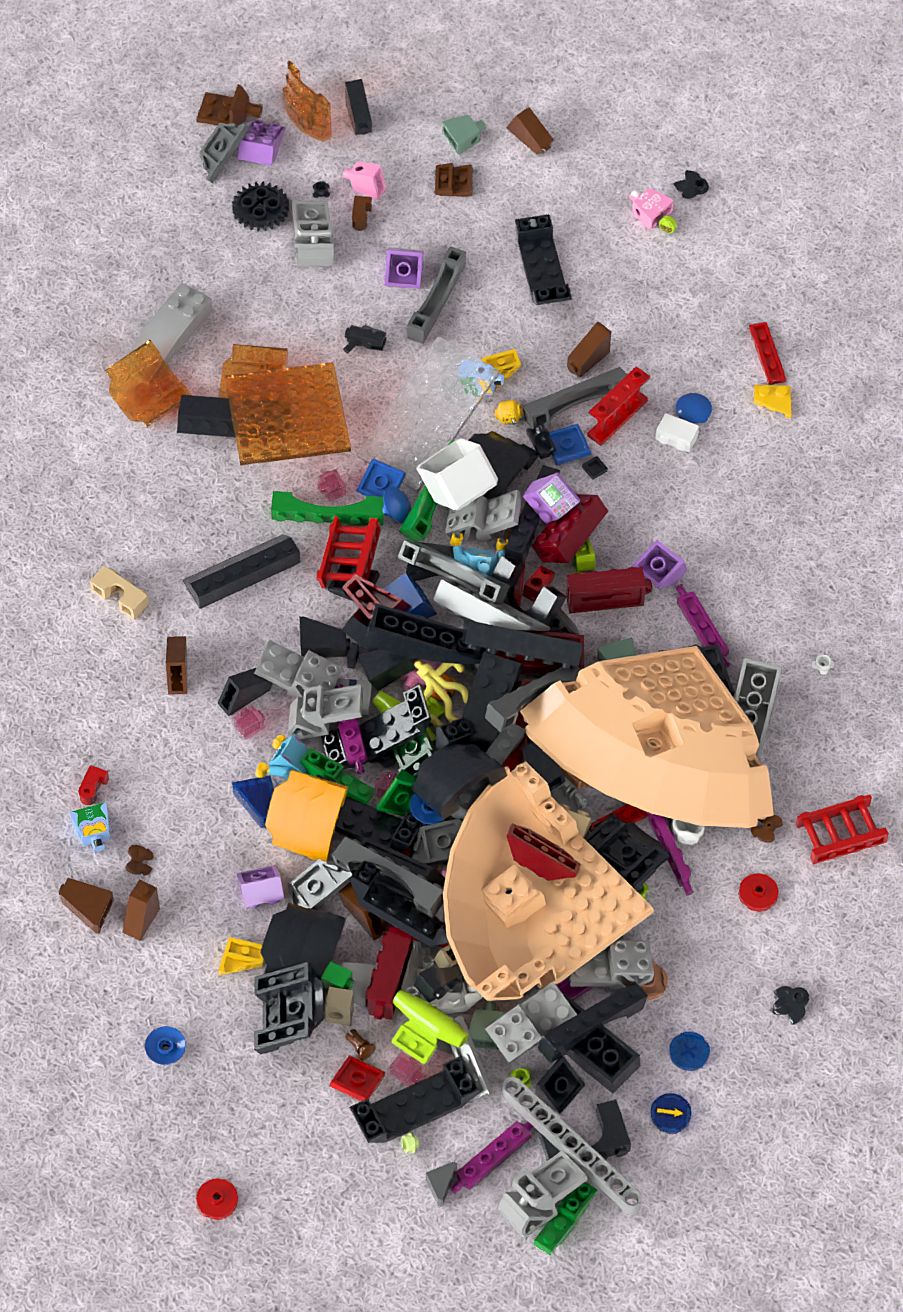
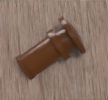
(361, 1046)

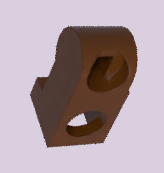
(360, 207)

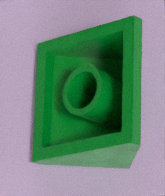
(398, 795)

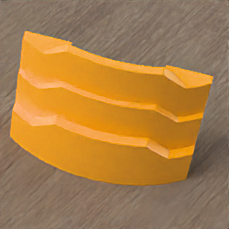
(305, 814)

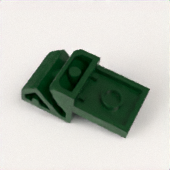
(414, 753)

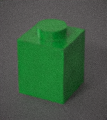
(337, 977)

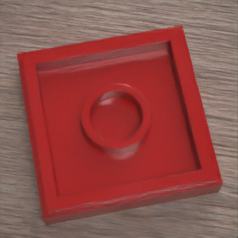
(357, 1079)

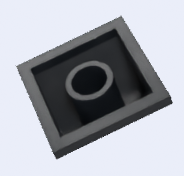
(559, 1085)

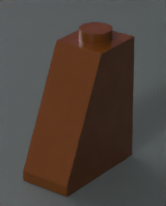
(530, 131)
(590, 350)
(176, 665)
(87, 902)
(141, 909)
(370, 922)

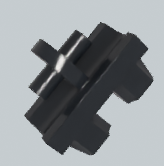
(541, 441)

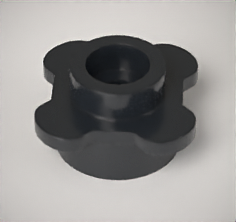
(321, 185)

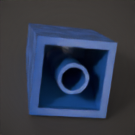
(413, 594)

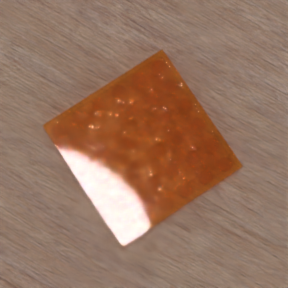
(287, 413)

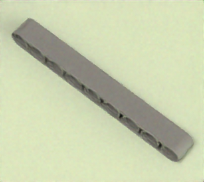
(567, 1136)

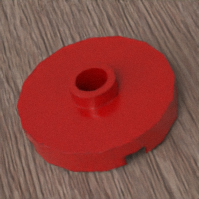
(758, 900)
(219, 1208)

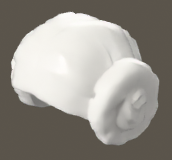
(686, 832)

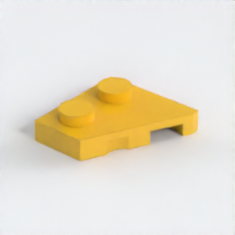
(505, 362)
(774, 398)
(240, 956)

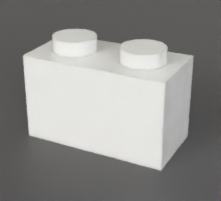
(677, 432)

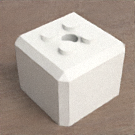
(458, 474)

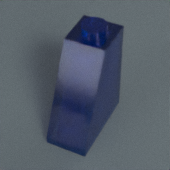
(255, 797)

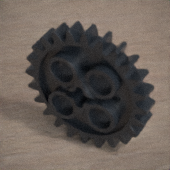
(260, 206)

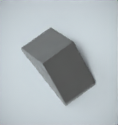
(440, 1180)

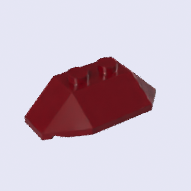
(540, 854)

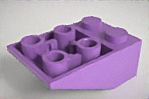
(261, 142)

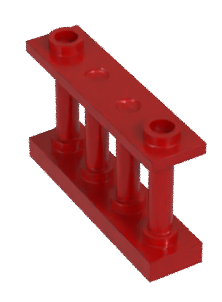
(618, 406)
(363, 562)
(842, 847)

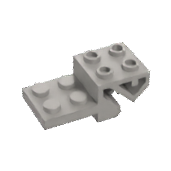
(313, 233)
(485, 516)
(295, 671)
(318, 708)
(616, 965)
(526, 1023)
(539, 1192)

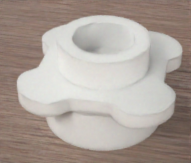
(825, 660)

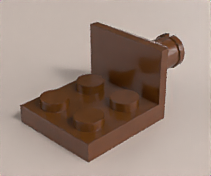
(227, 109)

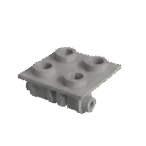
(570, 796)

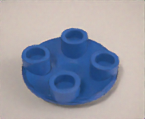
(693, 408)
(396, 504)

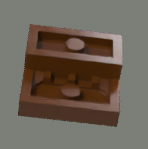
(454, 180)

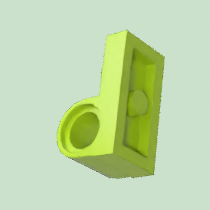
(585, 558)

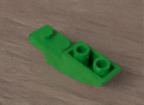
(321, 765)
(568, 1215)

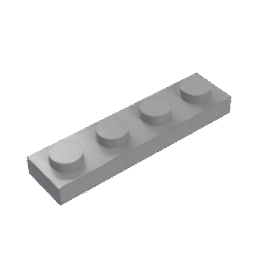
(473, 1062)

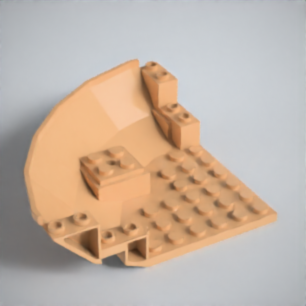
(656, 737)
(543, 925)

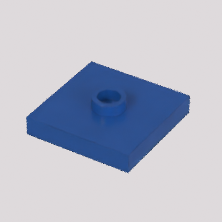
(569, 444)
(380, 478)

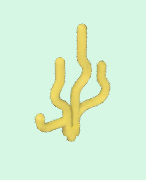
(434, 681)

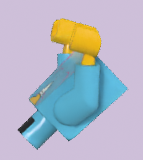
(481, 560)
(285, 759)

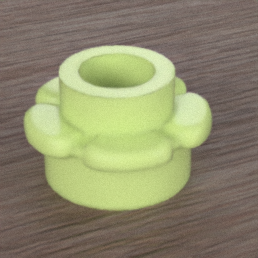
(409, 1143)

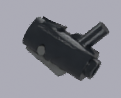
(364, 336)

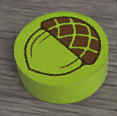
(667, 224)

